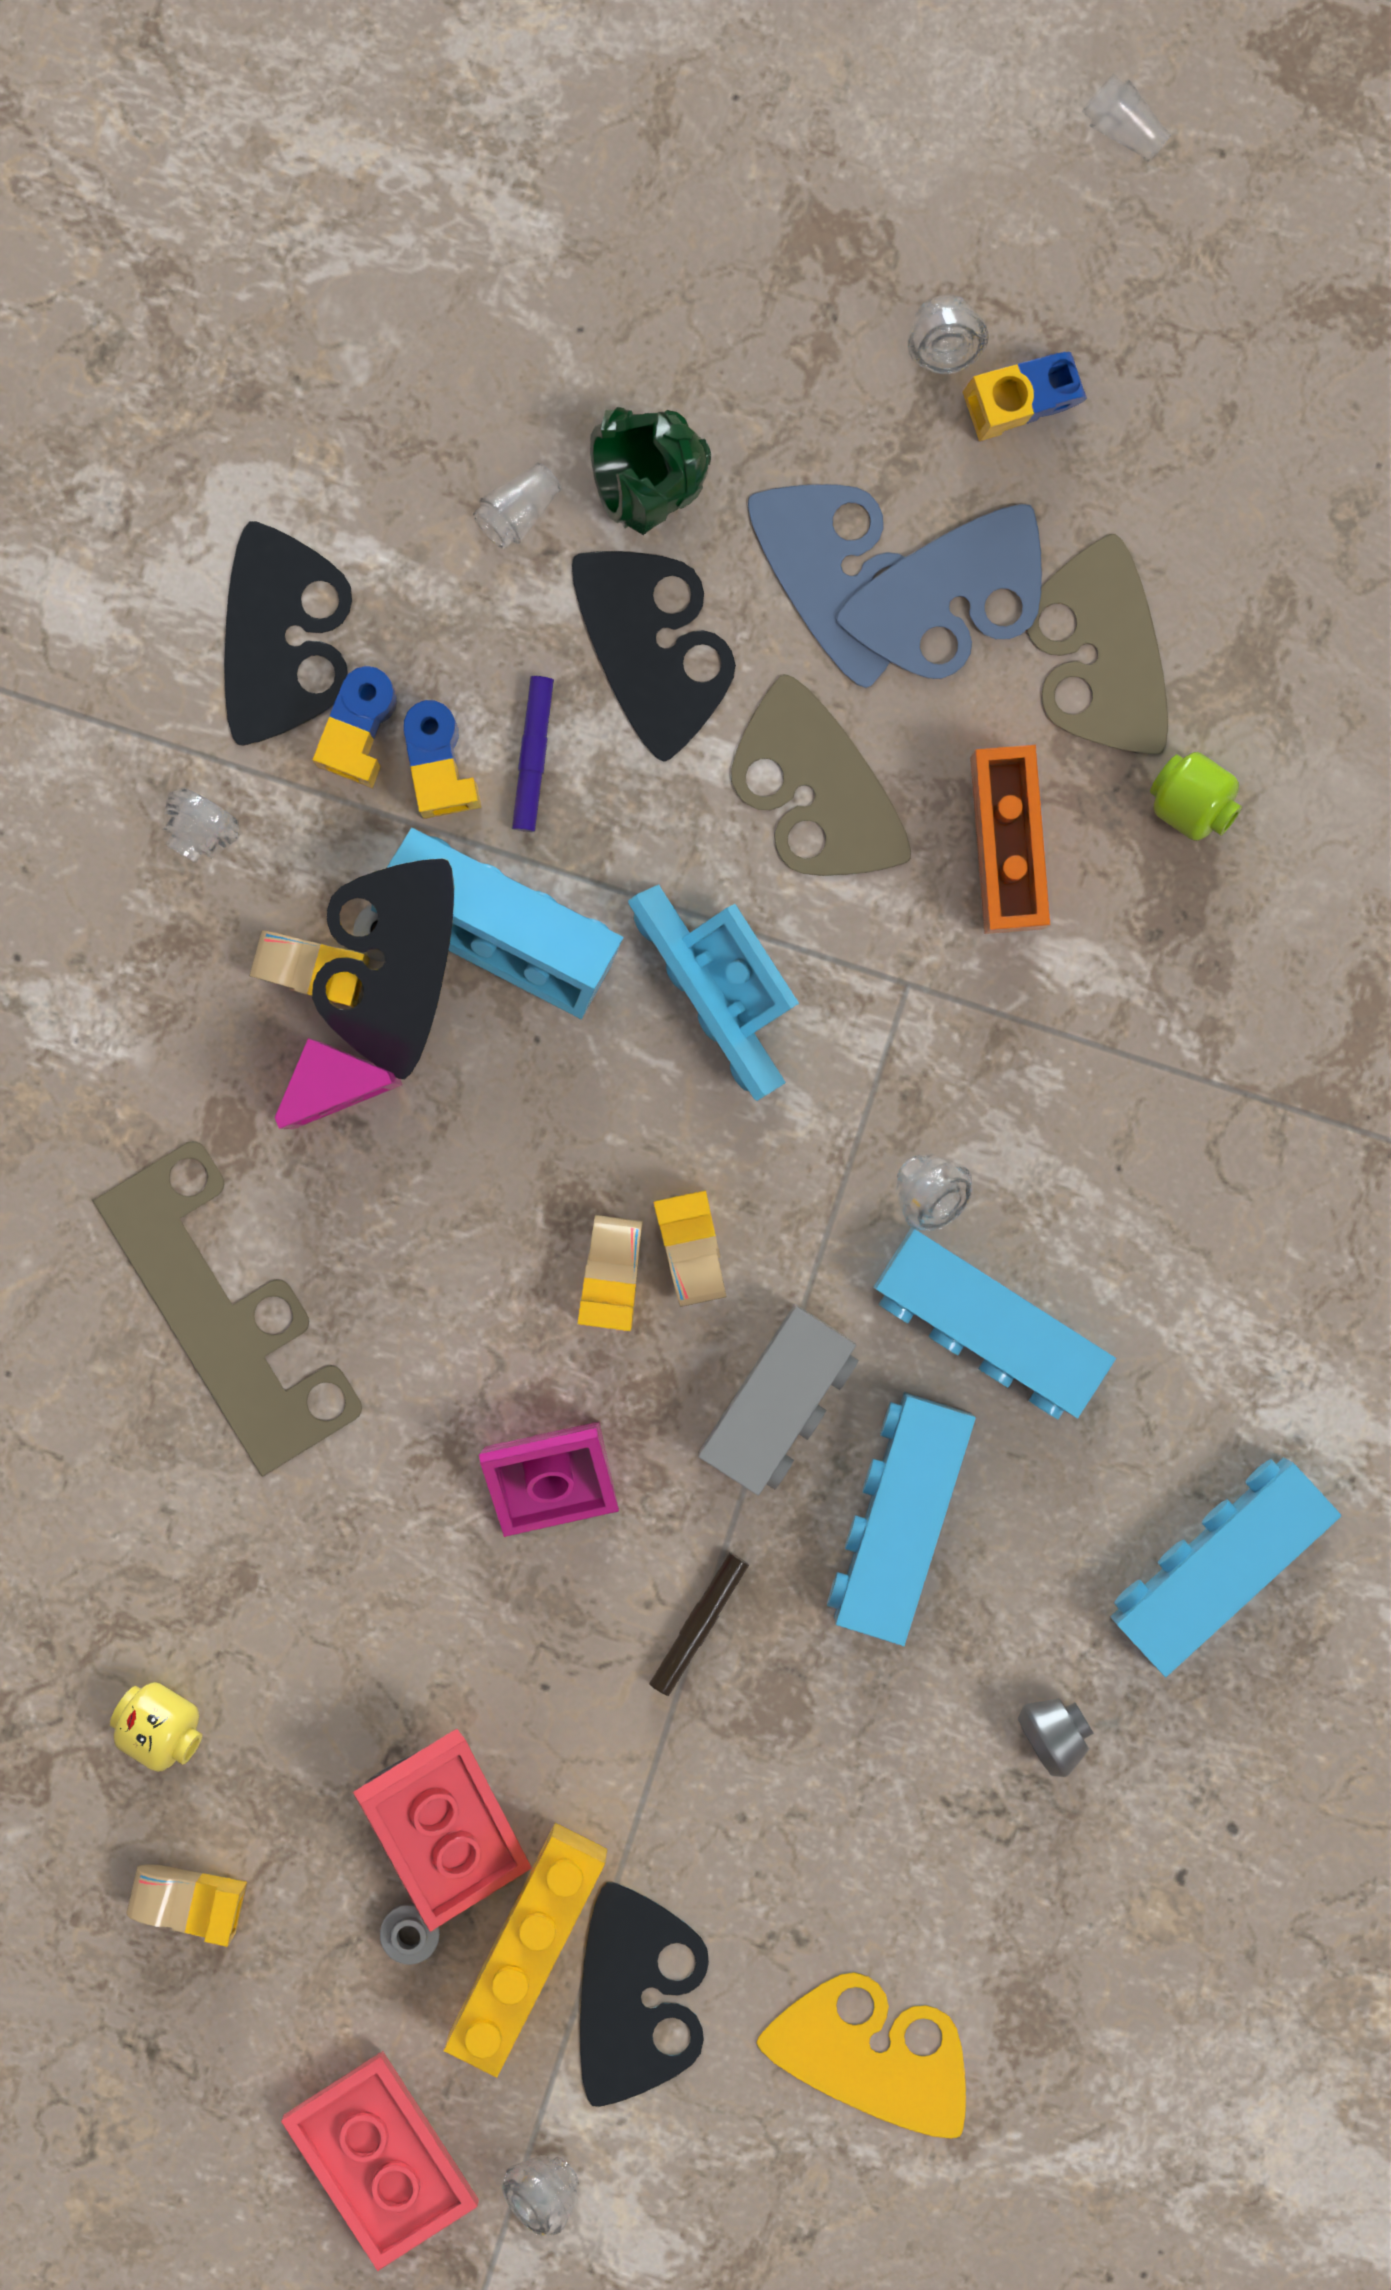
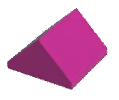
(329, 1082)
(549, 1479)

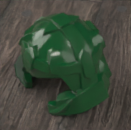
(647, 466)

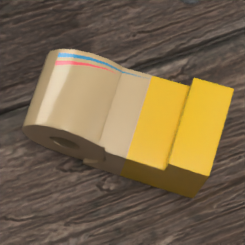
(296, 963)
(691, 1247)
(611, 1274)
(187, 1902)

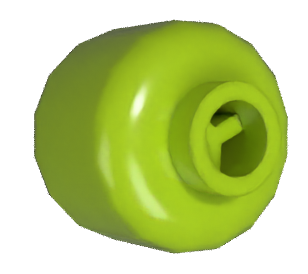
(1196, 796)

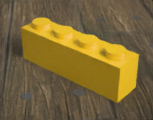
(525, 1950)

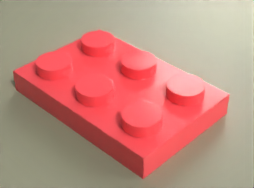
(442, 1829)
(380, 2160)

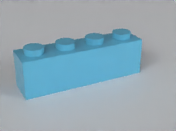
(519, 930)
(994, 1324)
(902, 1518)
(1224, 1565)

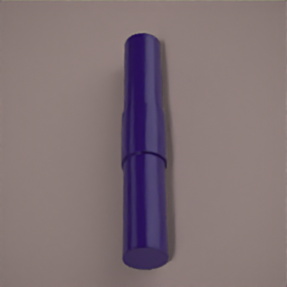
(532, 754)

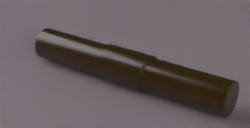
(699, 1624)

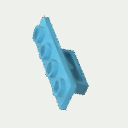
(725, 979)

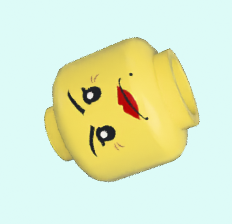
(156, 1726)

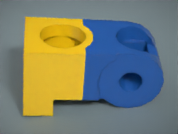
(1023, 393)
(359, 709)
(430, 744)

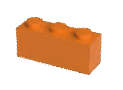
(1010, 839)

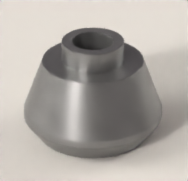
(1056, 1734)

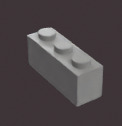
(779, 1401)

